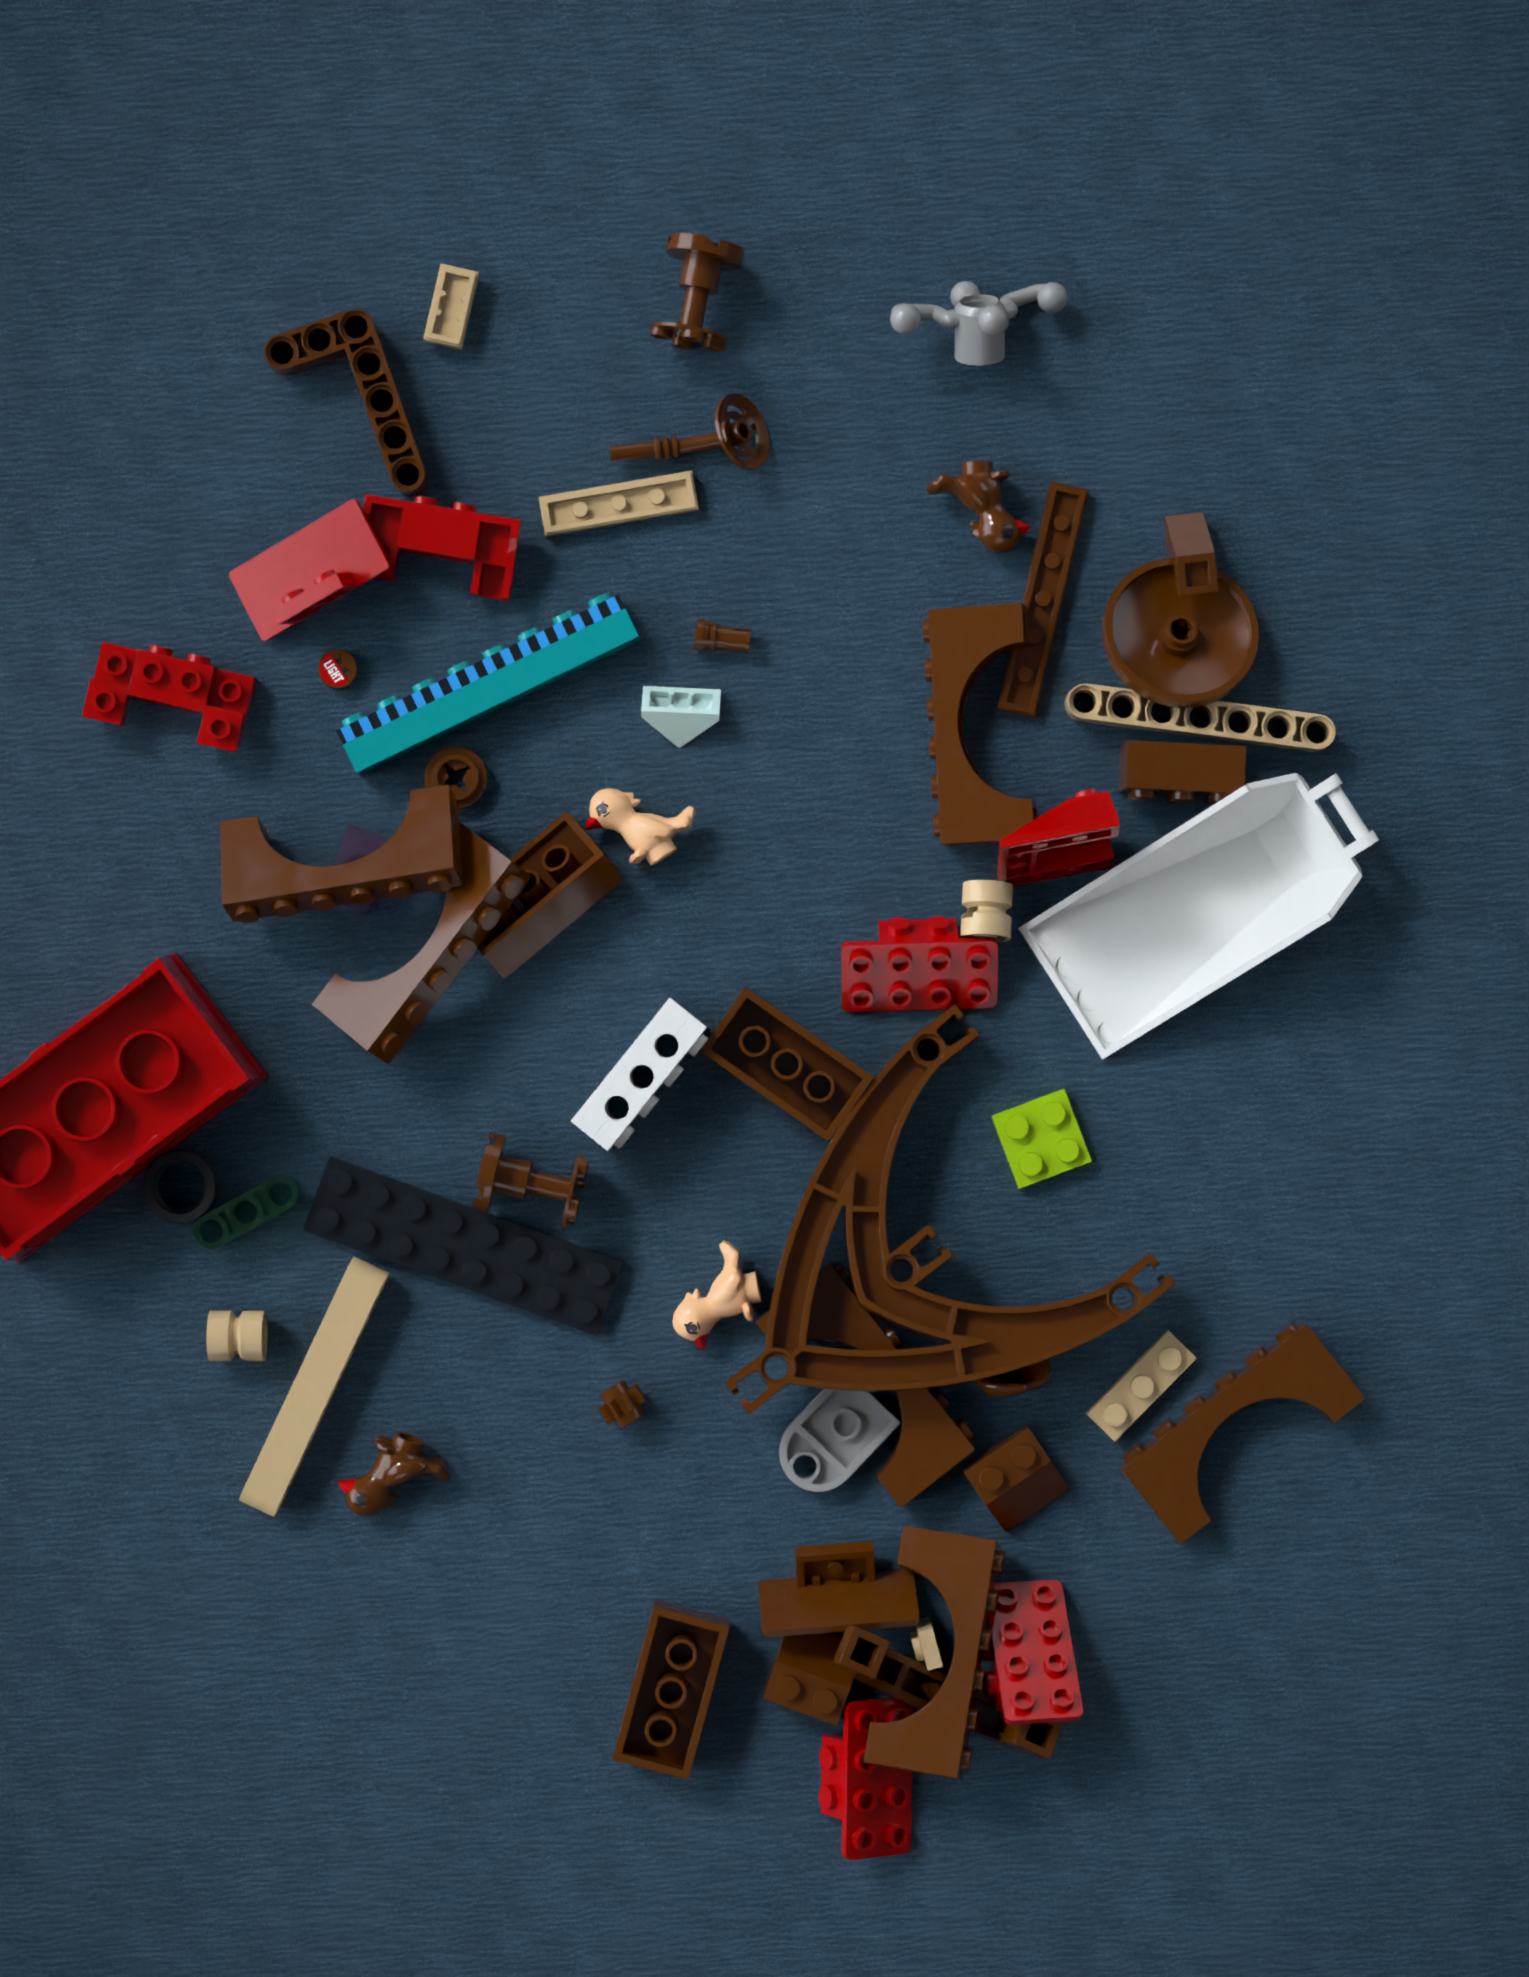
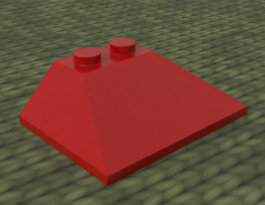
(1061, 841)

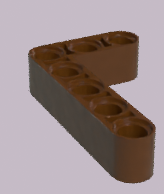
(369, 385)

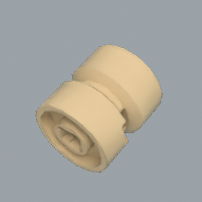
(986, 909)
(237, 1335)

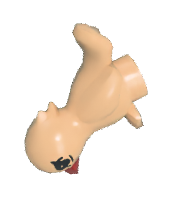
(643, 832)
(728, 1296)

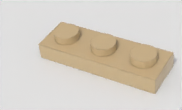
(1141, 1385)

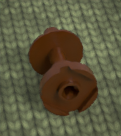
(699, 278)
(515, 1178)

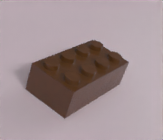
(786, 1064)
(671, 1689)

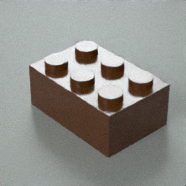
(1180, 770)

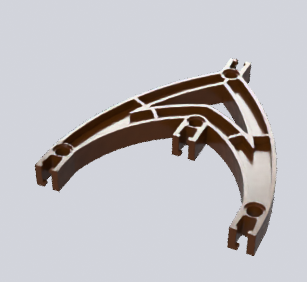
(980, 1337)

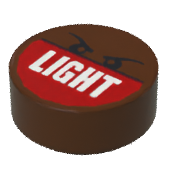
(337, 669)

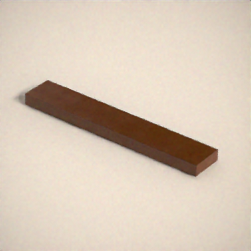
(1043, 597)

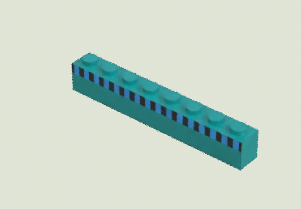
(488, 684)

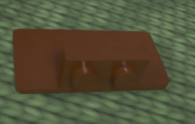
(837, 1589)

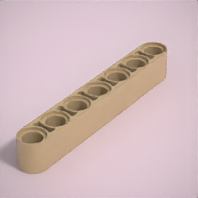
(1217, 728)
(314, 1386)

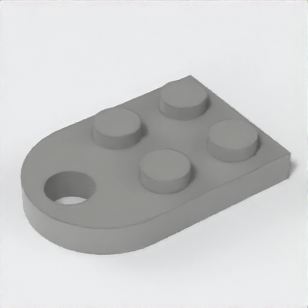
(838, 1433)

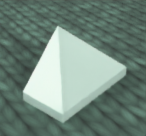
(680, 712)

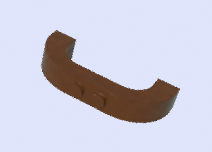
(876, 1665)

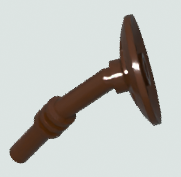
(727, 437)

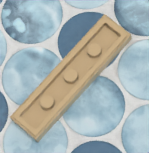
(618, 503)

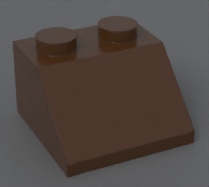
(1015, 1478)
(806, 1679)

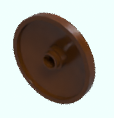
(1179, 646)

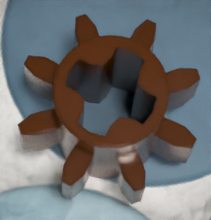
(622, 1403)

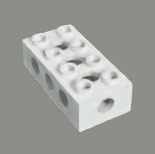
(594, 1115)

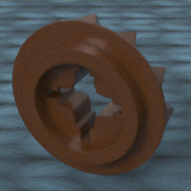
(458, 759)

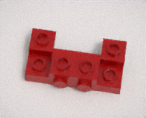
(449, 535)
(172, 682)

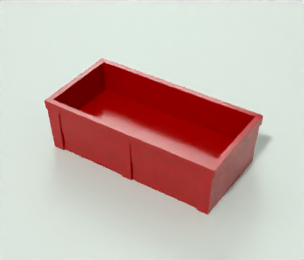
(113, 1100)

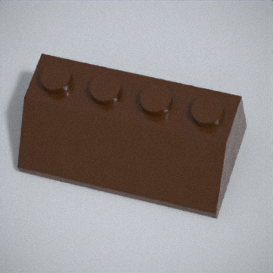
(565, 882)

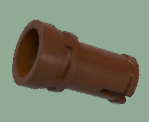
(710, 636)

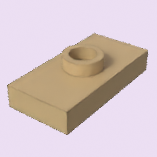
(451, 306)

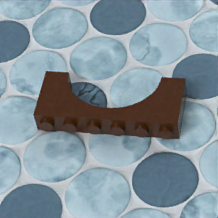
(960, 648)
(414, 860)
(389, 1009)
(928, 1436)
(1168, 1464)
(938, 1734)

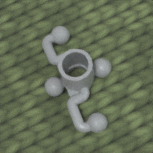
(978, 318)

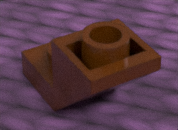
(1192, 553)

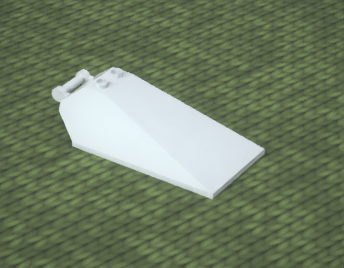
(1199, 907)

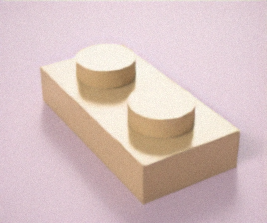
(925, 1644)

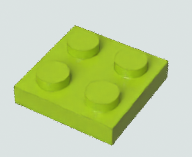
(1041, 1138)

